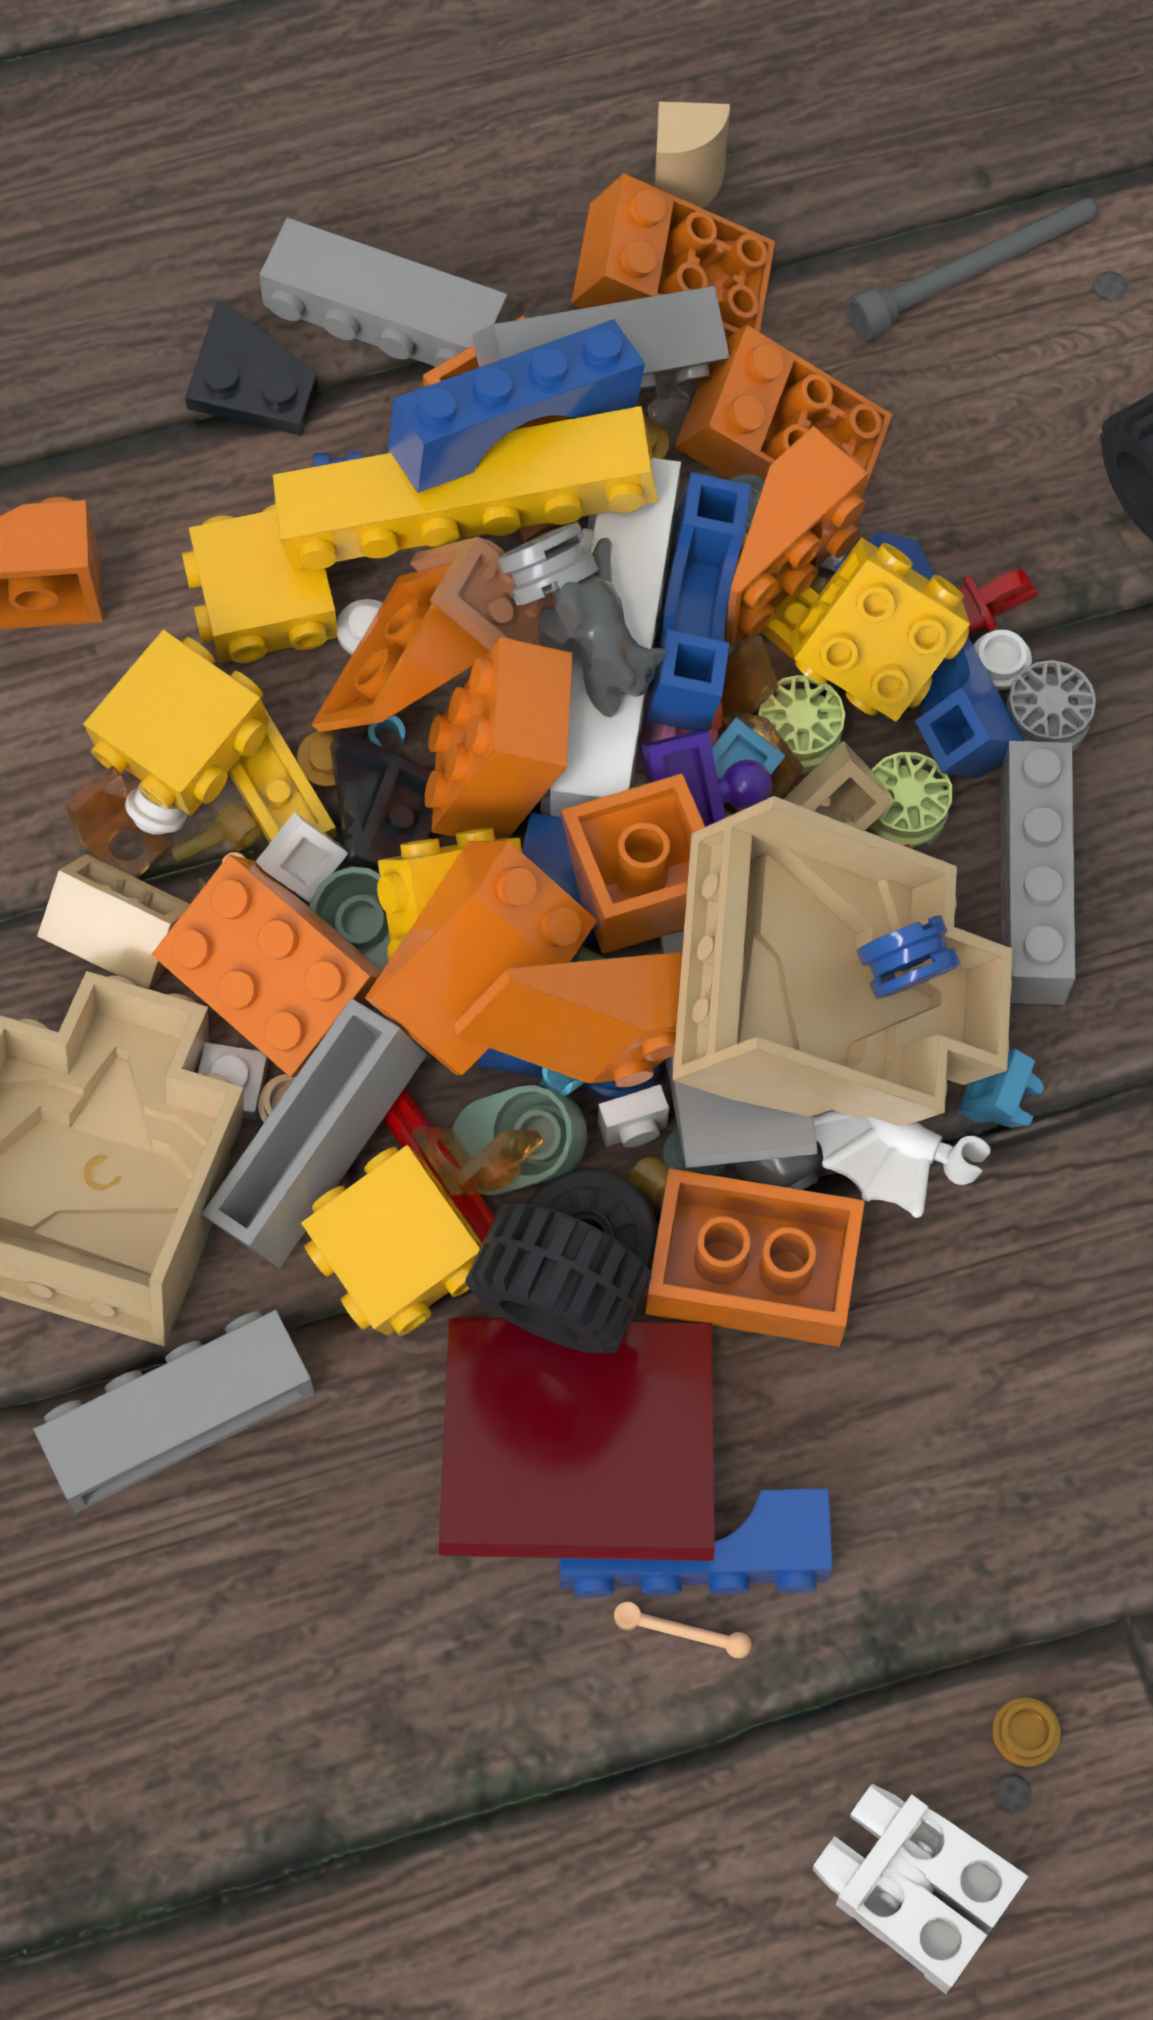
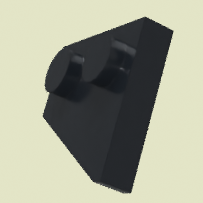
(250, 376)
(377, 800)

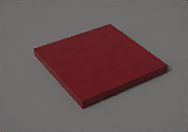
(577, 1446)

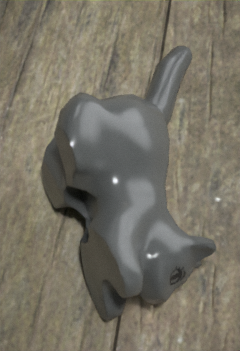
(593, 628)

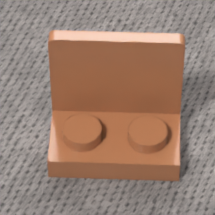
(479, 593)

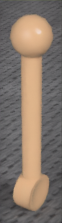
(628, 1617)

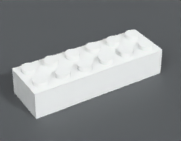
(603, 747)

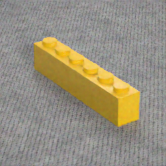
(522, 481)

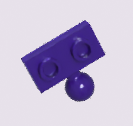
(692, 755)

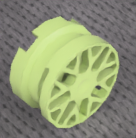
(806, 719)
(918, 798)

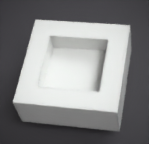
(301, 856)
(239, 1066)
(633, 1118)

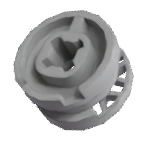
(547, 563)
(1052, 705)

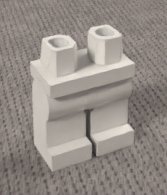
(895, 1884)

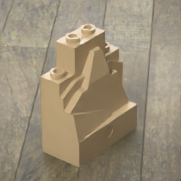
(775, 983)
(126, 1089)

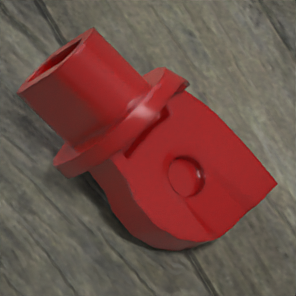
(995, 598)

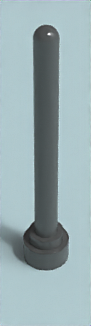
(876, 310)

